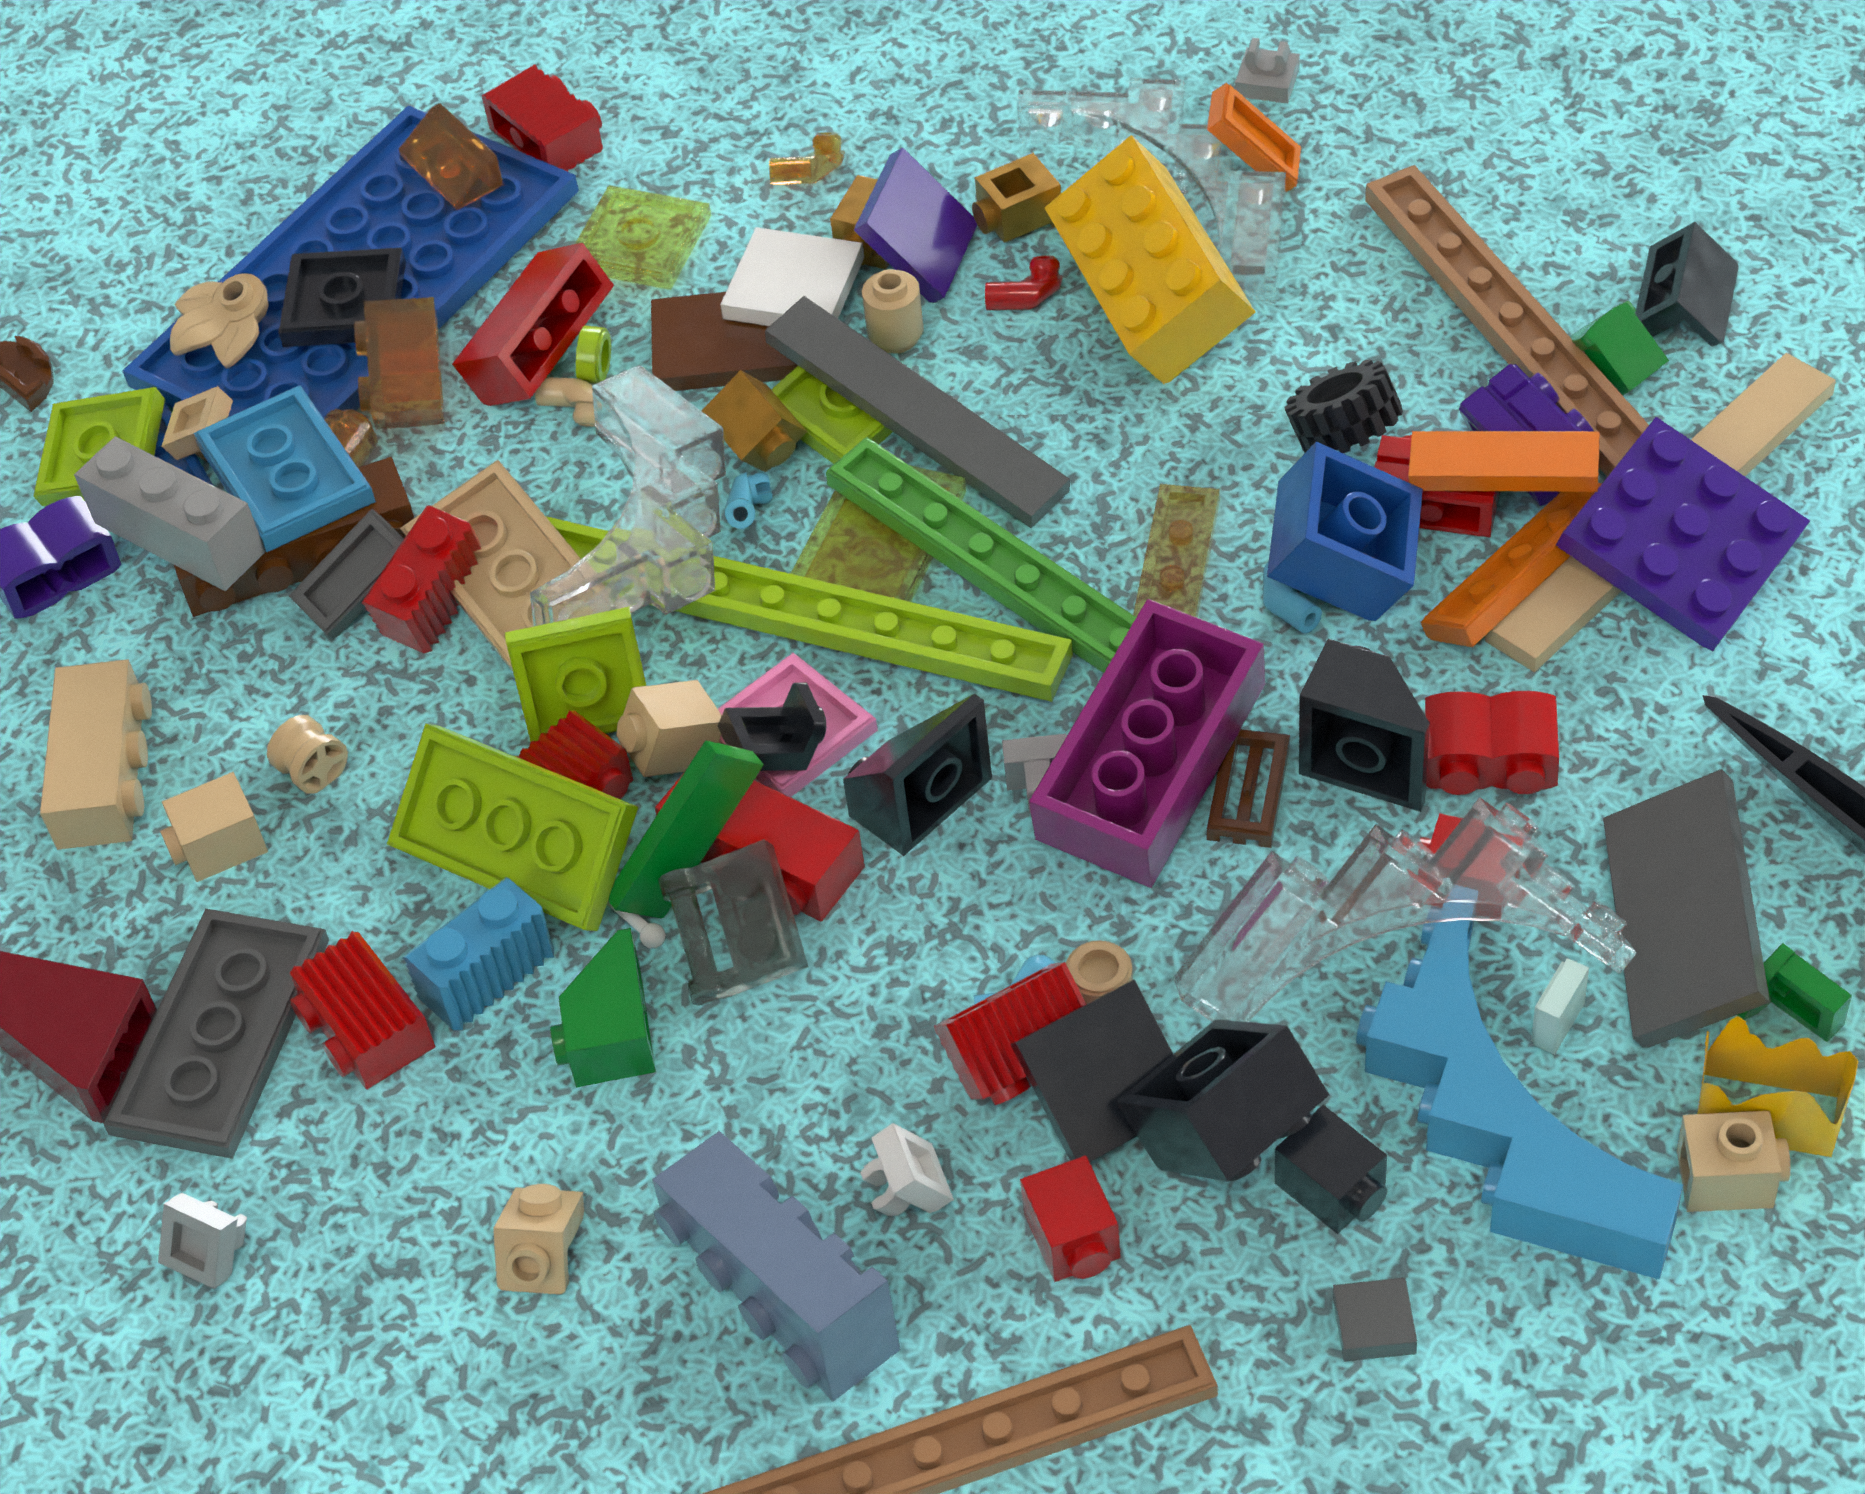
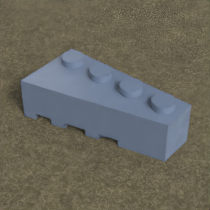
(775, 1262)

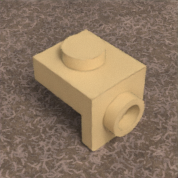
(535, 1238)

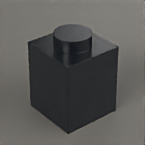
(1332, 1170)

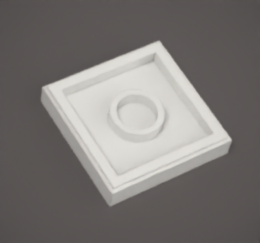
(784, 268)

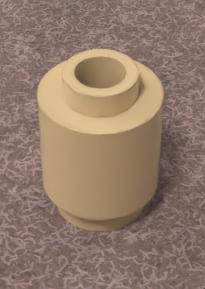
(893, 310)

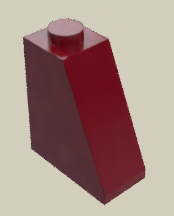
(73, 1027)

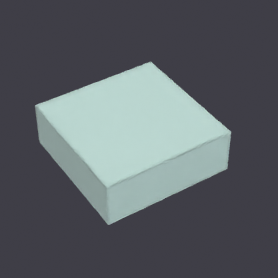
(1559, 1005)

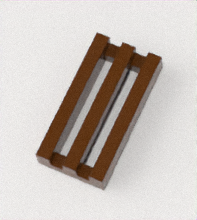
(1242, 827)

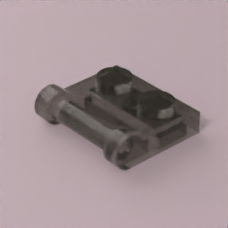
(753, 917)

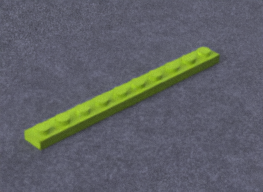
(871, 624)

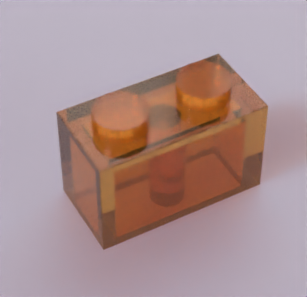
(402, 363)

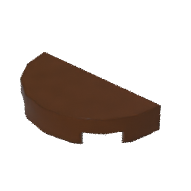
(25, 371)

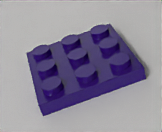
(1683, 534)

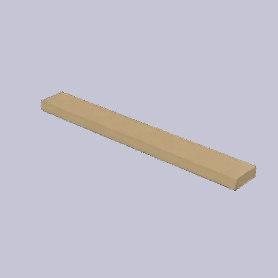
(1737, 436)

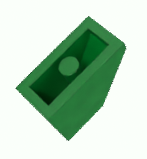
(605, 1017)

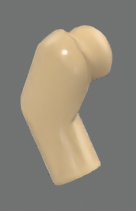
(568, 393)

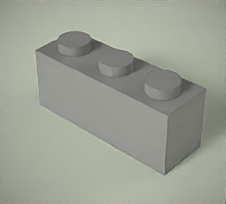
(170, 513)

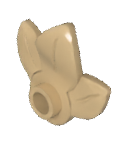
(220, 316)

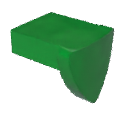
(1620, 347)
(1804, 994)

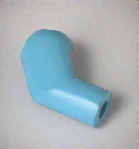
(743, 495)
(1289, 604)

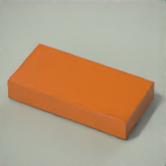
(1252, 135)

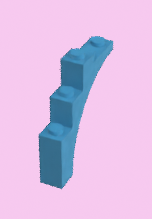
(1540, 1174)

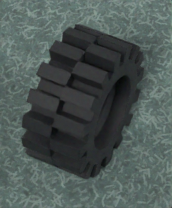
(1344, 407)

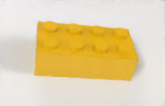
(1149, 260)

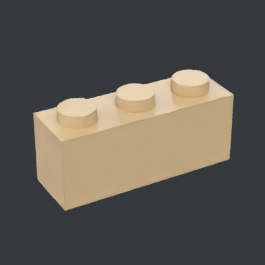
(95, 754)

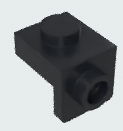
(778, 736)

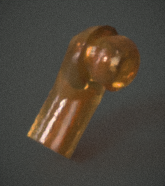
(812, 167)

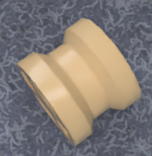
(307, 753)

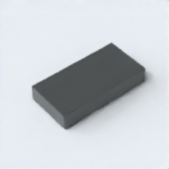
(345, 576)

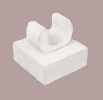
(910, 1170)

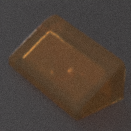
(451, 158)

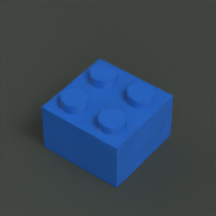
(1345, 532)

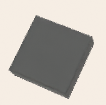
(1374, 1319)

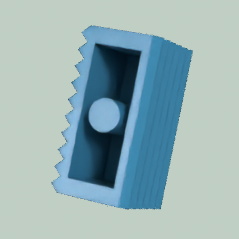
(480, 954)

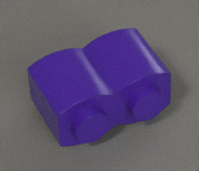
(53, 555)

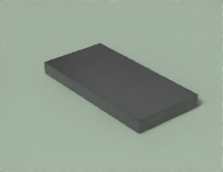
(1686, 910)
(215, 1035)

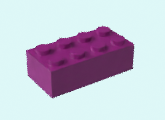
(1148, 742)

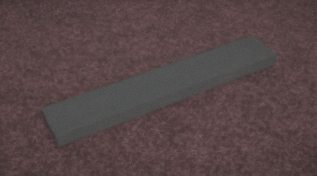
(918, 411)

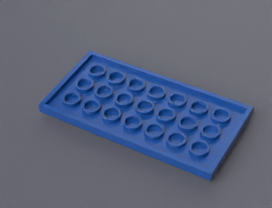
(364, 206)

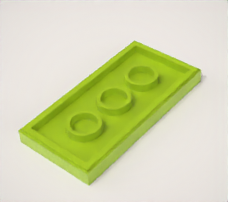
(512, 820)

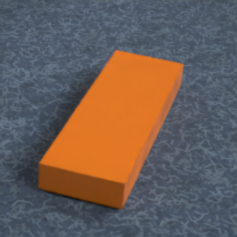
(1505, 460)

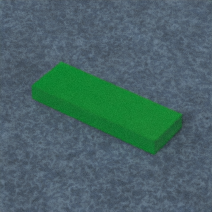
(685, 826)

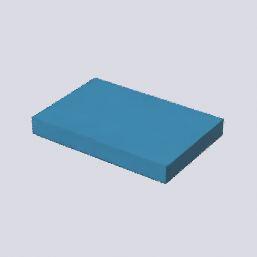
(285, 467)

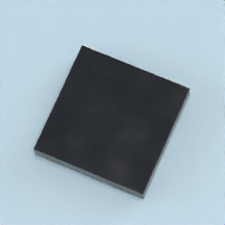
(329, 293)
(1089, 1064)

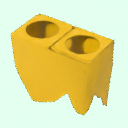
(1790, 1066)

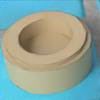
(1099, 968)

